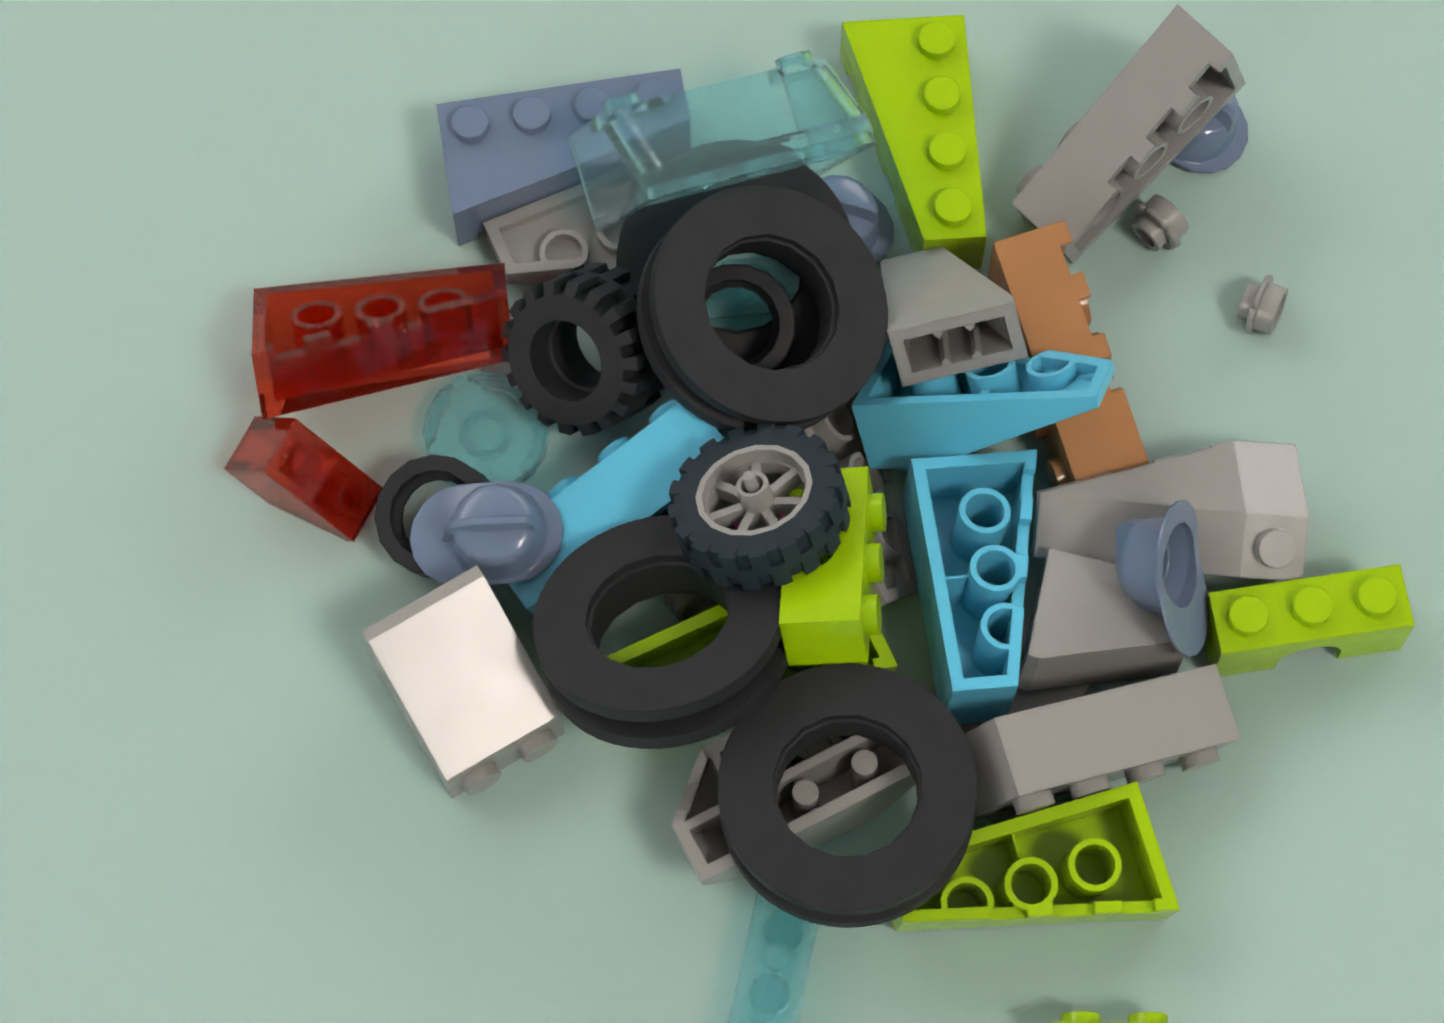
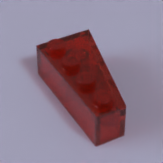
(374, 333)

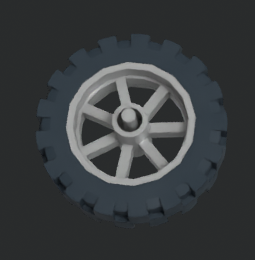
(764, 544)

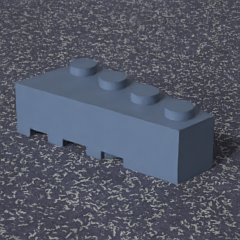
(517, 144)

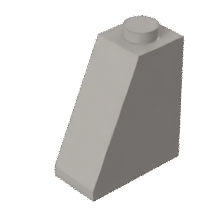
(947, 317)
(1090, 629)

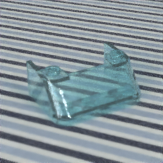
(717, 136)

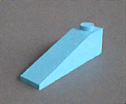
(972, 407)

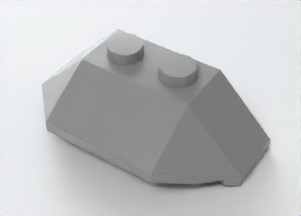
(821, 796)

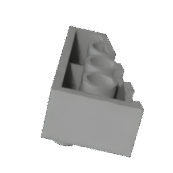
(1131, 131)

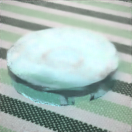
(486, 427)

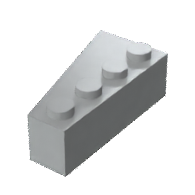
(1099, 739)

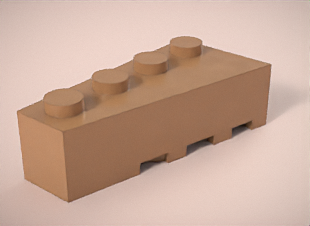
(1056, 318)

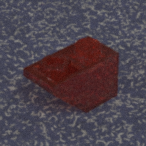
(303, 476)

